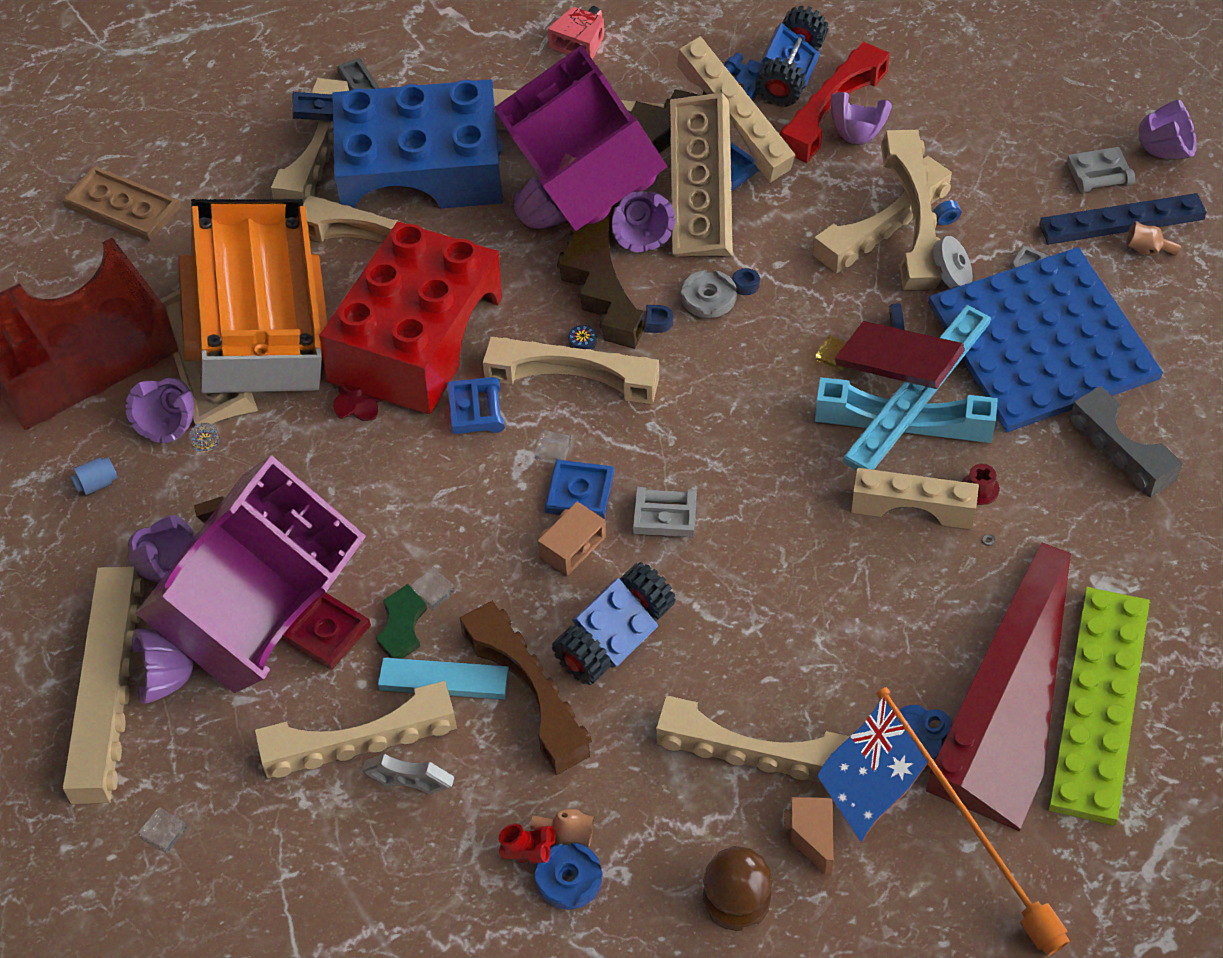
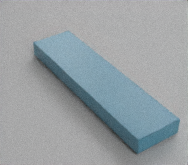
(460, 678)

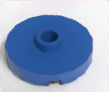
(565, 861)

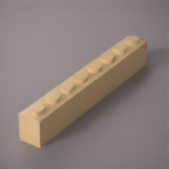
(103, 687)

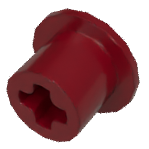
(988, 486)

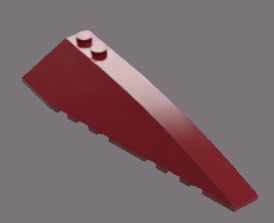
(1003, 726)

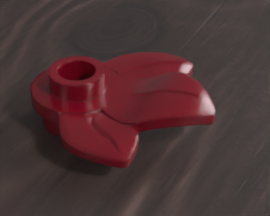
(355, 402)

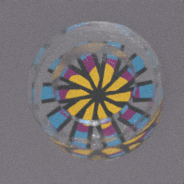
(204, 437)

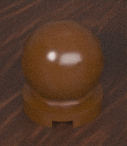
(737, 888)

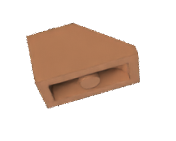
(812, 830)

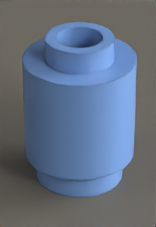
(94, 475)

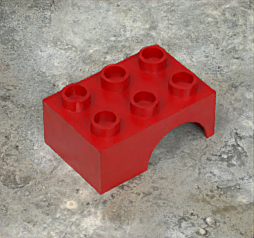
(408, 316)

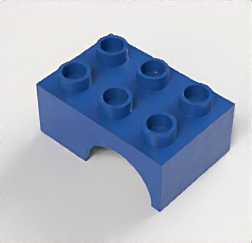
(419, 138)

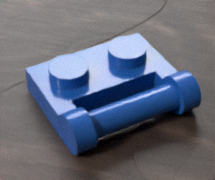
(465, 405)

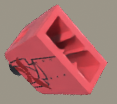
(577, 29)

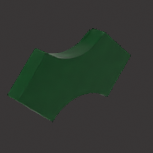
(404, 610)

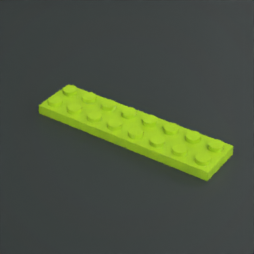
(1100, 707)

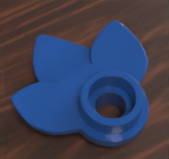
(919, 721)

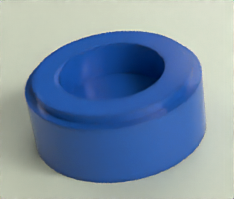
(947, 212)

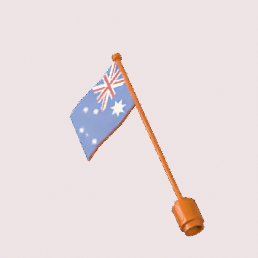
(879, 768)

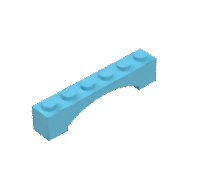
(962, 419)

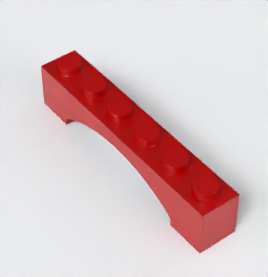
(862, 68)

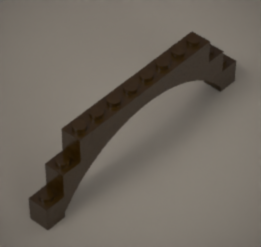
(588, 249)

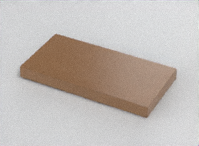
(122, 203)

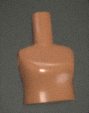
(1149, 240)
(569, 826)

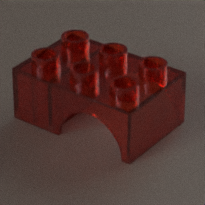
(79, 342)

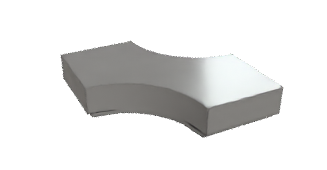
(395, 772)

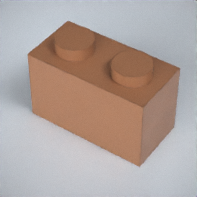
(571, 538)

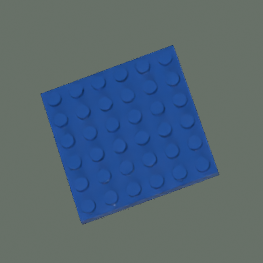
(1048, 338)

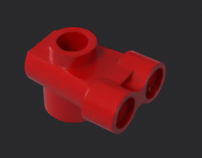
(527, 845)

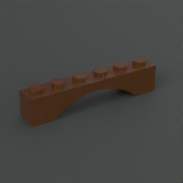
(493, 639)

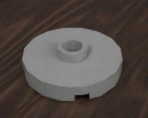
(953, 262)
(708, 294)

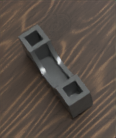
(1147, 465)

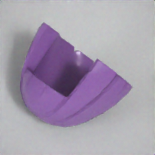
(855, 122)
(1168, 132)
(536, 207)
(643, 221)
(160, 409)
(158, 547)
(165, 664)

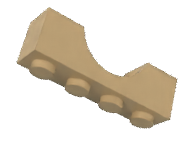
(948, 500)

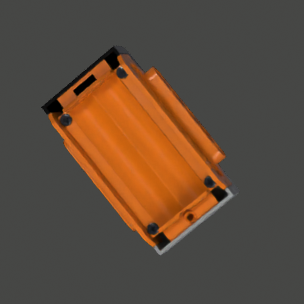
(252, 296)

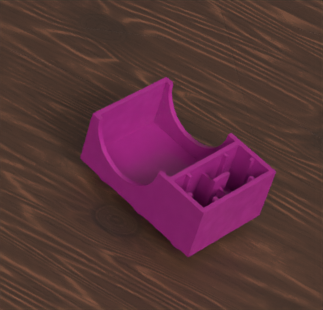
(580, 115)
(251, 574)

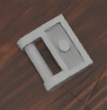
(1100, 169)
(665, 518)

